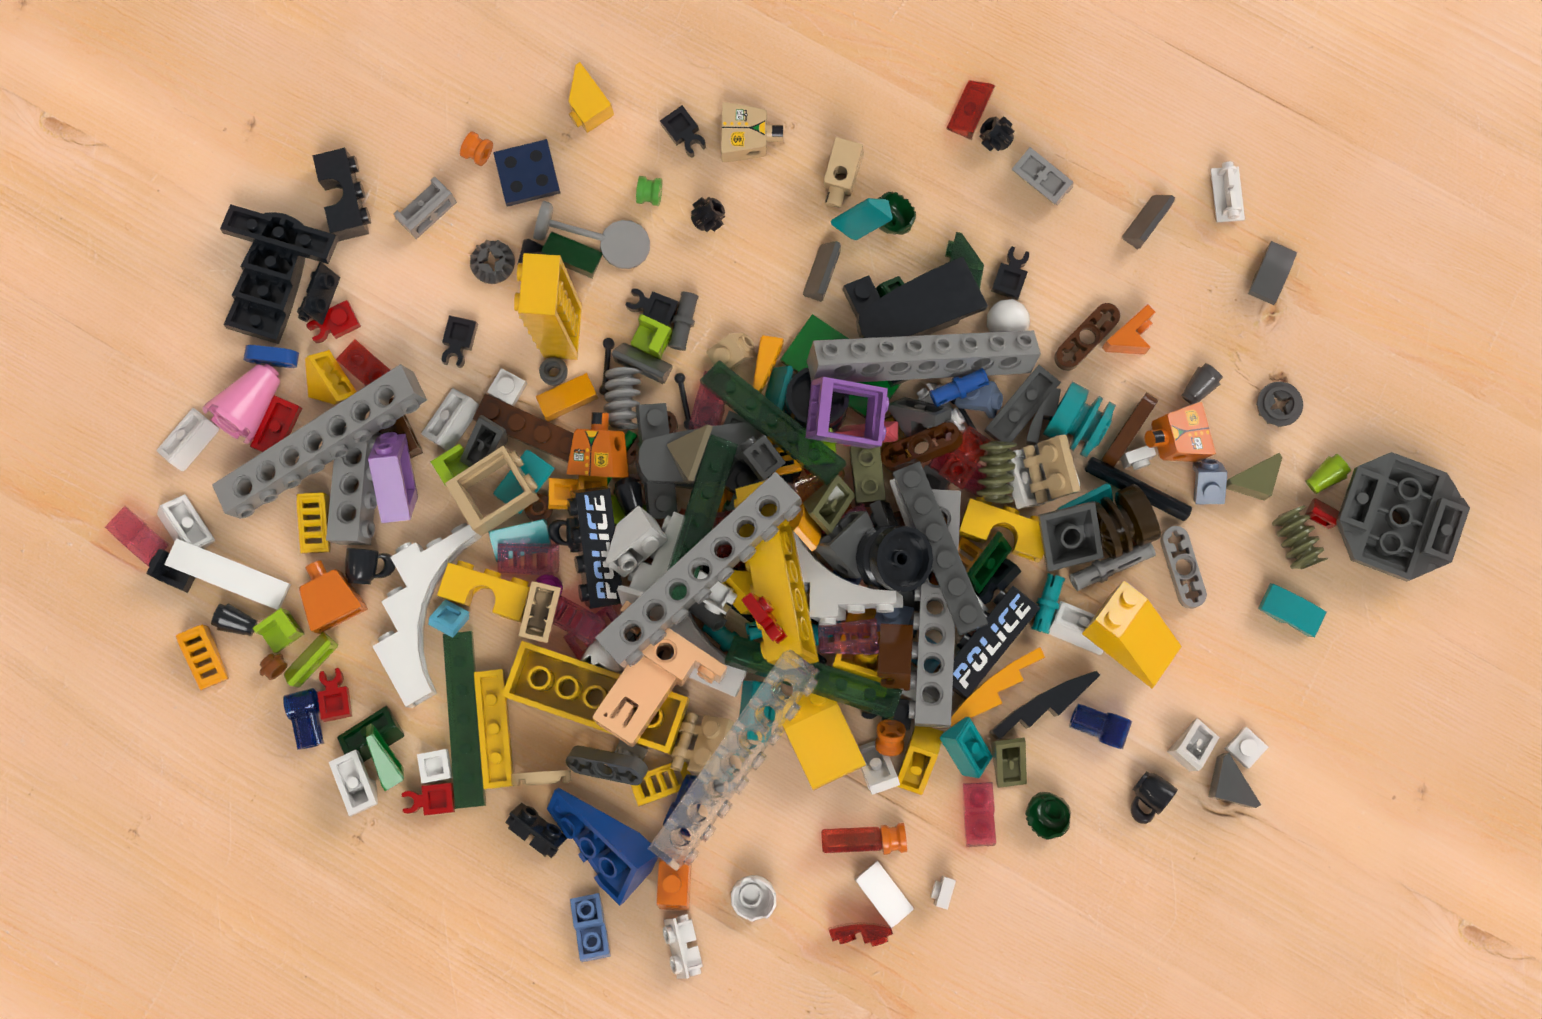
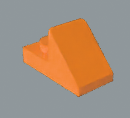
(1127, 339)

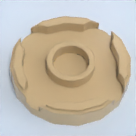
(541, 778)

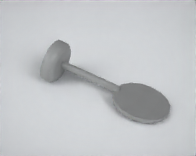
(622, 242)

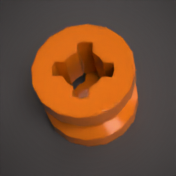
(476, 148)
(890, 737)
(893, 838)

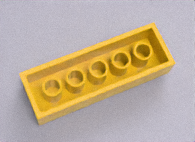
(549, 305)
(779, 578)
(578, 688)

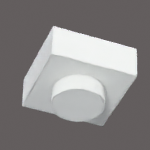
(507, 387)
(1138, 458)
(1246, 747)
(434, 766)
(942, 892)

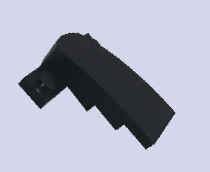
(271, 268)
(917, 307)

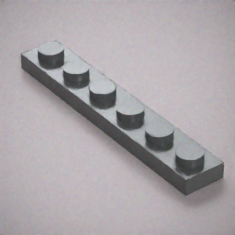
(946, 560)

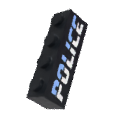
(593, 538)
(988, 643)

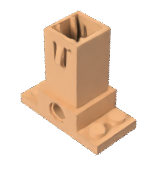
(650, 683)

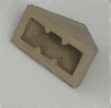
(689, 451)

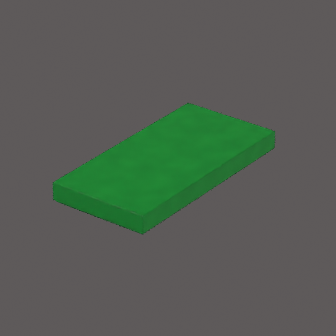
(799, 350)

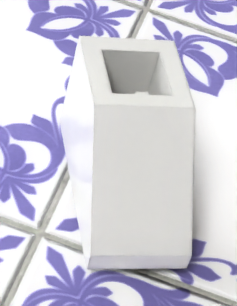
(634, 541)

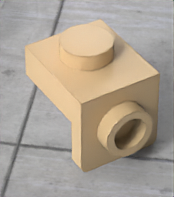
(732, 350)

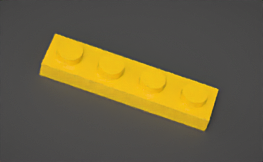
(493, 729)

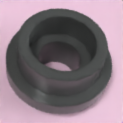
(547, 365)

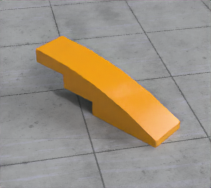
(986, 695)

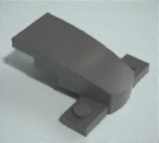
(655, 462)

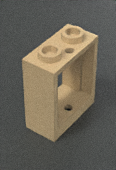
(483, 468)

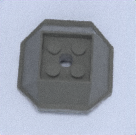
(1429, 510)

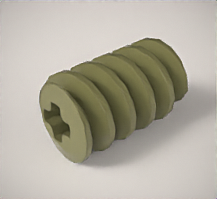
(996, 471)
(1298, 538)

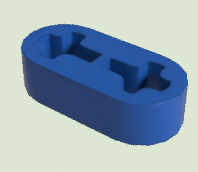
(271, 355)

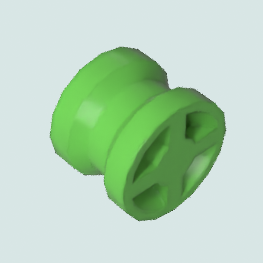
(649, 190)

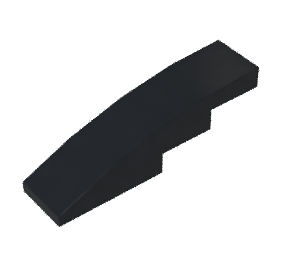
(1053, 700)

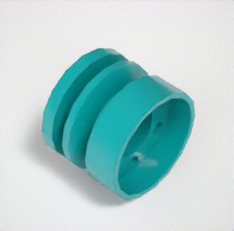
(1080, 419)

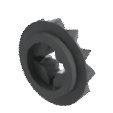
(503, 266)
(1281, 391)

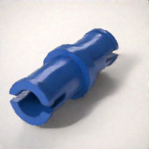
(959, 387)

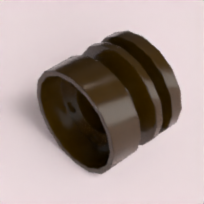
(1126, 520)

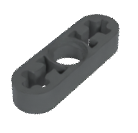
(621, 767)

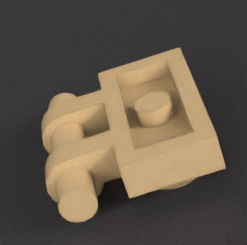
(1058, 469)
(708, 737)

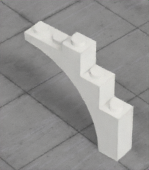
(647, 574)
(833, 595)
(404, 651)

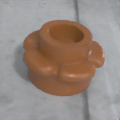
(272, 666)

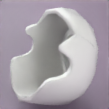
(1008, 316)
(600, 657)
(753, 898)

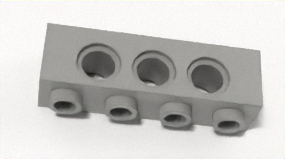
(344, 500)

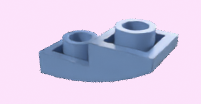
(590, 927)

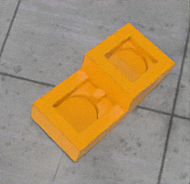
(560, 489)
(806, 528)

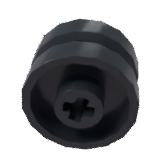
(798, 401)
(894, 558)

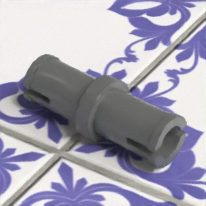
(683, 321)

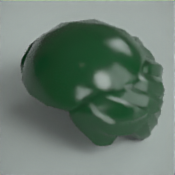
(902, 214)
(1048, 815)

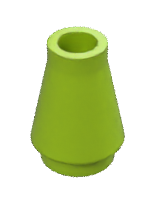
(1330, 472)

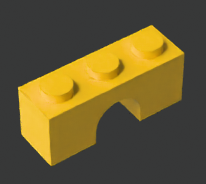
(982, 517)
(462, 583)

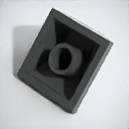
(1070, 536)

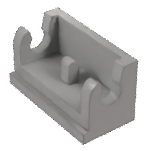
(1043, 176)
(426, 208)

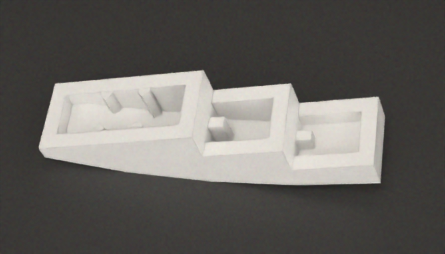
(227, 574)

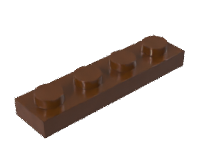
(527, 427)

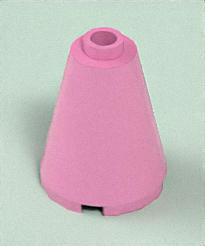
(244, 403)

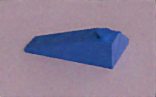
(611, 847)

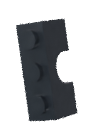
(339, 170)

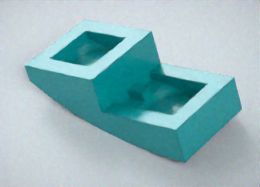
(1292, 609)

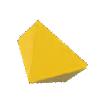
(327, 379)

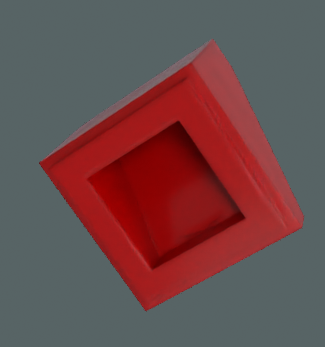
(1322, 513)

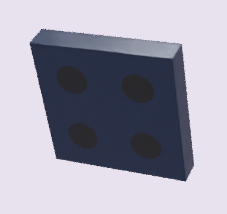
(526, 172)

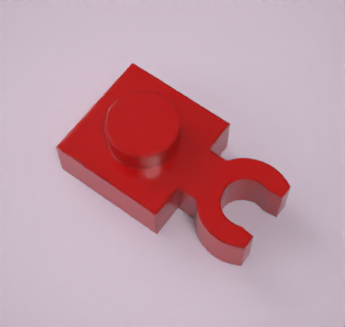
(338, 321)
(761, 611)
(335, 700)
(434, 799)

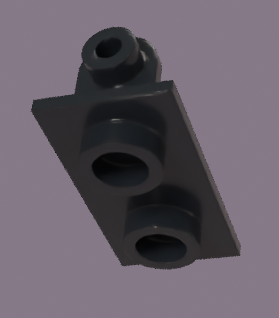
(319, 294)
(526, 821)

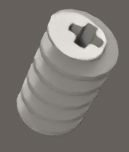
(620, 397)

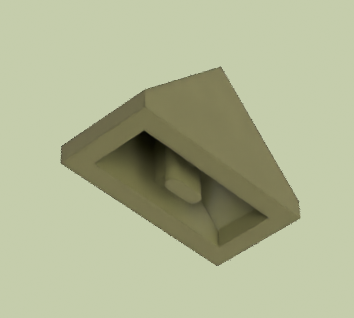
(1257, 480)
(829, 503)
(1009, 762)

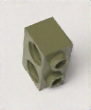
(867, 475)

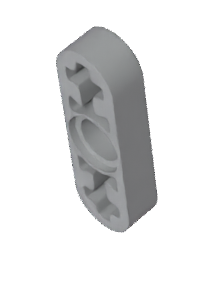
(1196, 585)

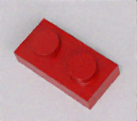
(276, 423)

